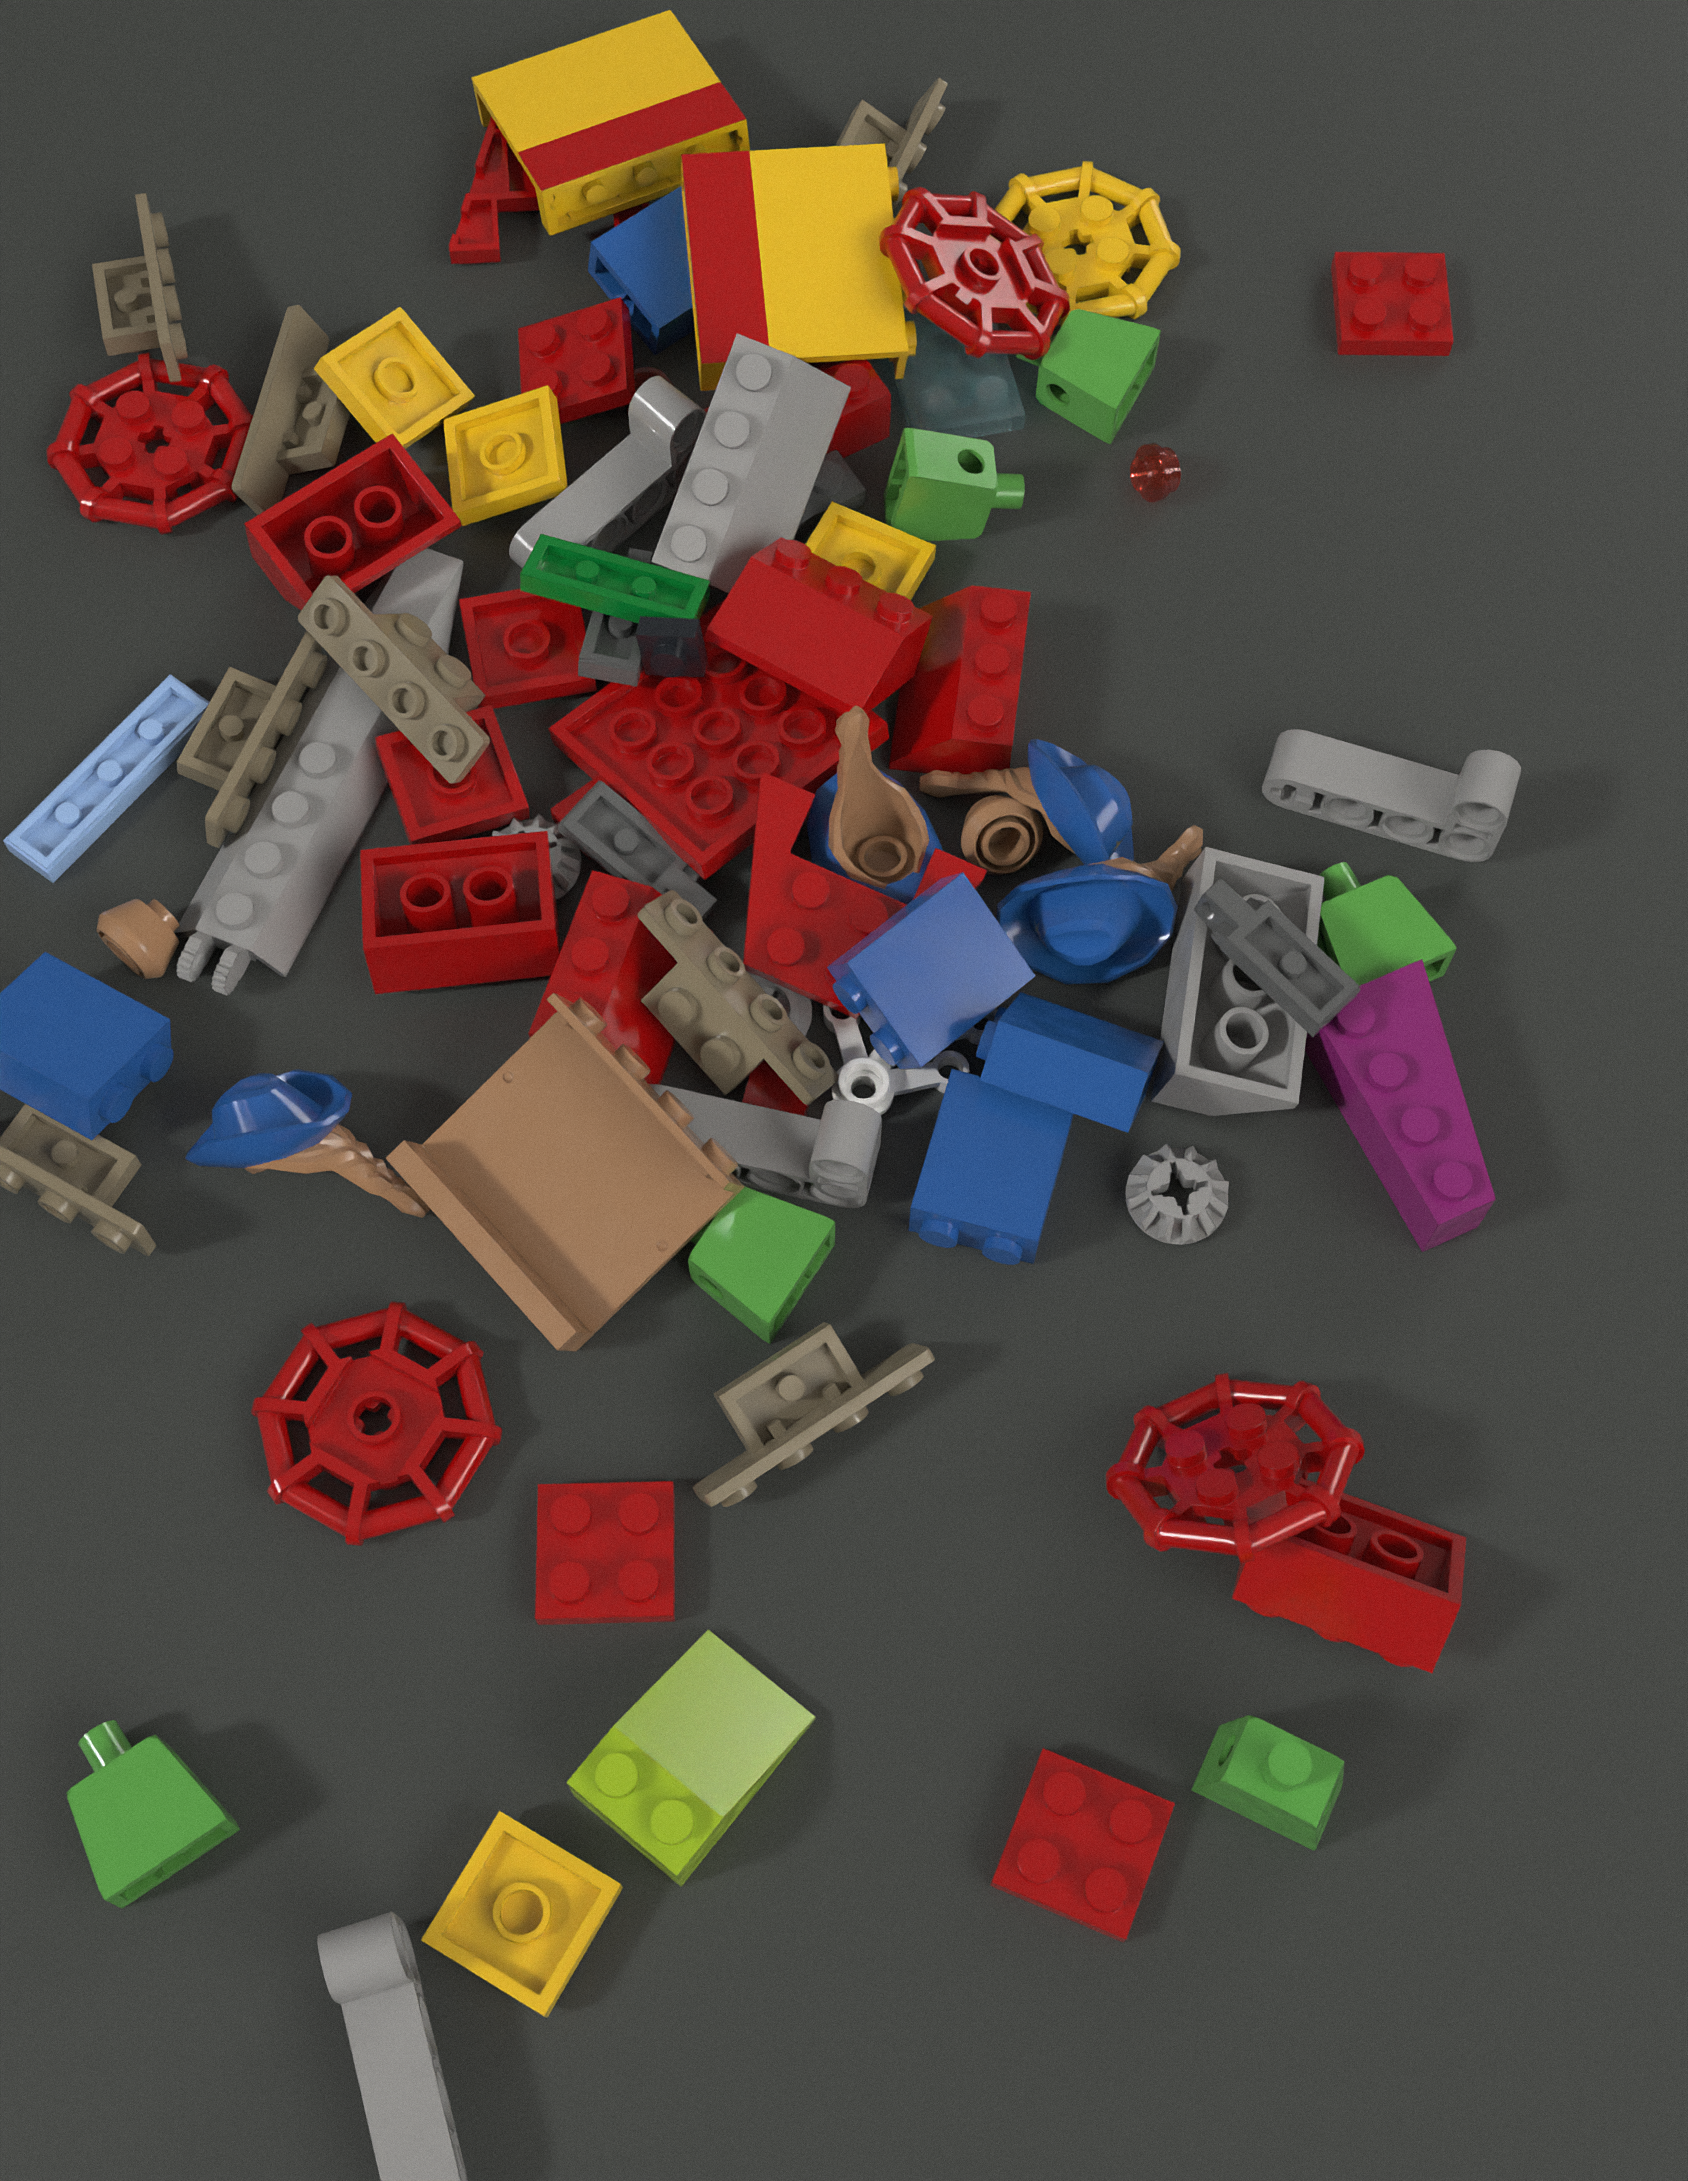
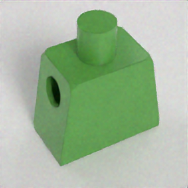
(1095, 370)
(946, 486)
(1378, 927)
(760, 1258)
(1271, 1778)
(141, 1813)

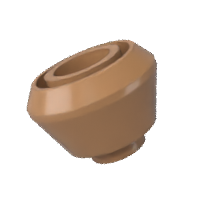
(1001, 835)
(140, 936)

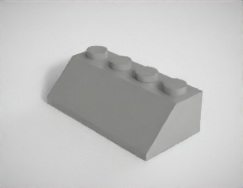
(750, 463)
(1221, 1033)

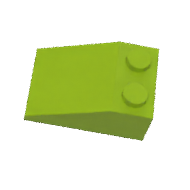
(690, 1756)

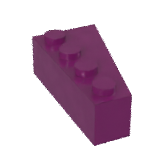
(1405, 1104)

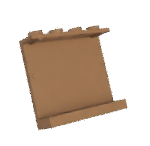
(570, 1176)

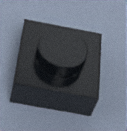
(672, 646)

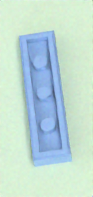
(108, 780)

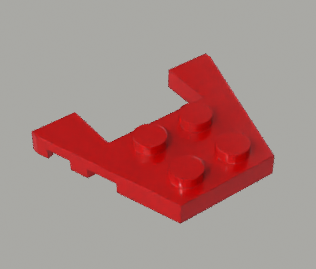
(497, 187)
(806, 914)

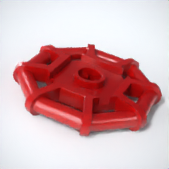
(974, 273)
(138, 421)
(386, 1457)
(1256, 1504)

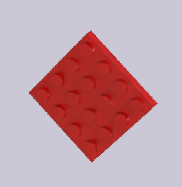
(698, 746)

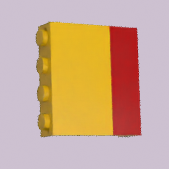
(610, 118)
(794, 255)

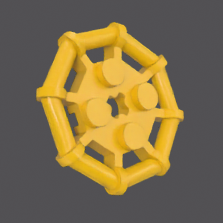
(1102, 231)

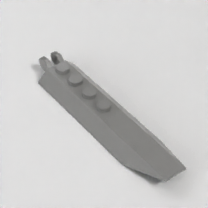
(312, 807)

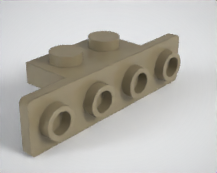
(901, 144)
(134, 298)
(295, 419)
(402, 674)
(239, 732)
(723, 1011)
(72, 1176)
(796, 1400)

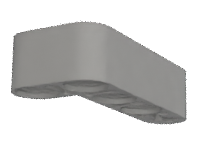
(628, 481)
(1395, 796)
(791, 1152)
(393, 2049)

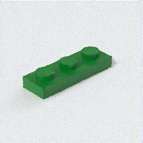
(611, 582)

